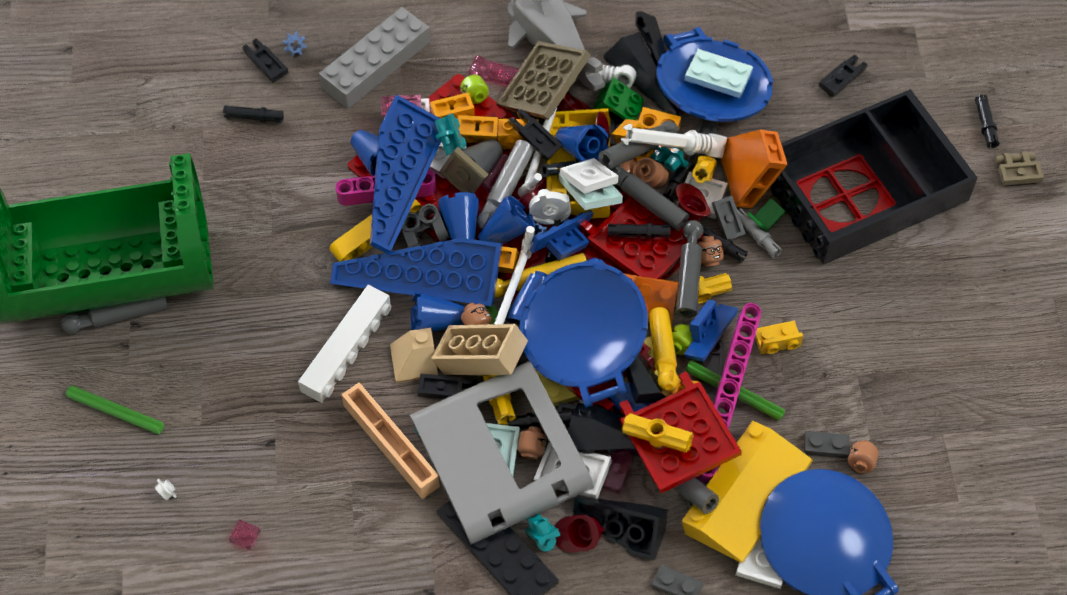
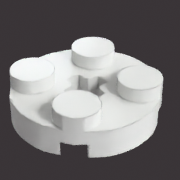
(559, 206)

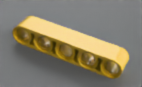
(357, 240)

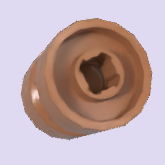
(651, 172)

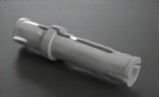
(762, 239)

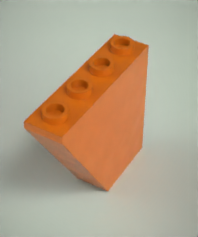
(752, 165)

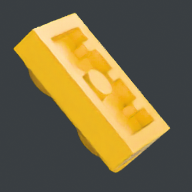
(778, 337)

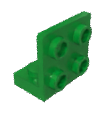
(619, 100)

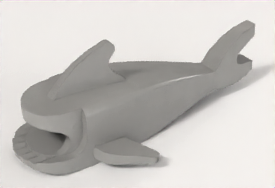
(552, 23)

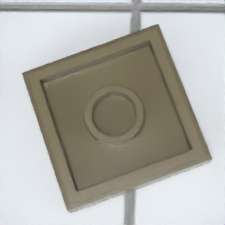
(463, 172)

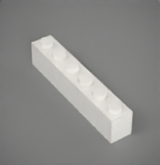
(344, 344)

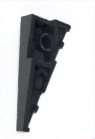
(651, 34)
(633, 52)
(644, 381)

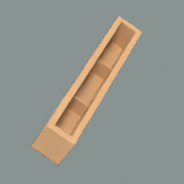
(391, 440)

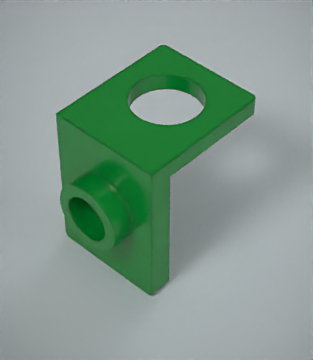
(768, 215)

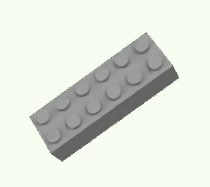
(374, 57)

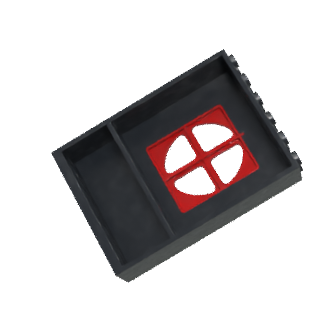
(899, 153)

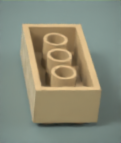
(479, 349)

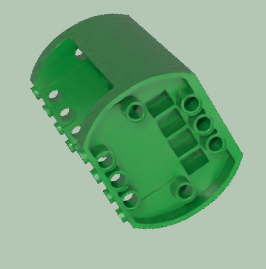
(103, 233)

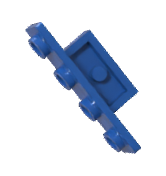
(563, 239)
(708, 328)

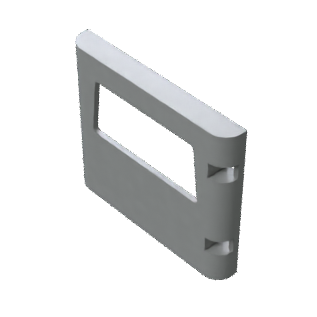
(474, 467)

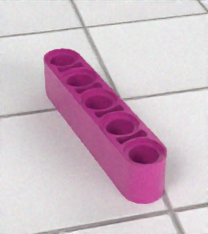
(356, 186)

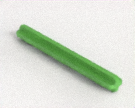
(744, 395)
(115, 409)

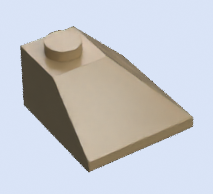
(413, 355)

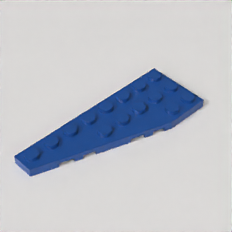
(403, 159)
(447, 270)

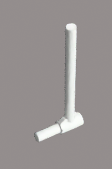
(532, 177)
(525, 254)

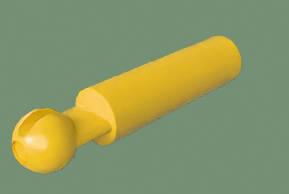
(501, 286)
(663, 348)

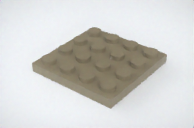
(544, 79)

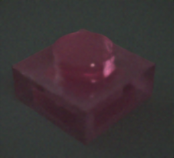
(244, 534)

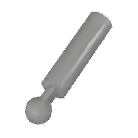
(506, 180)

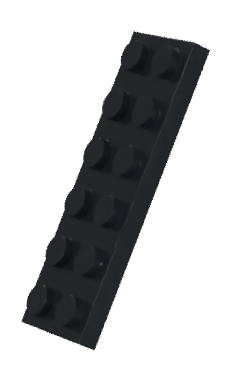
(505, 557)

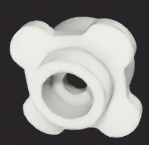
(165, 489)

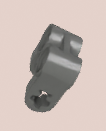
(422, 224)

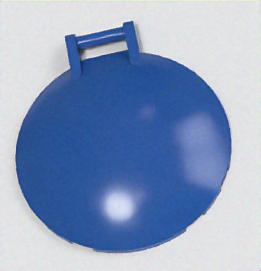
(705, 101)
(585, 327)
(827, 535)

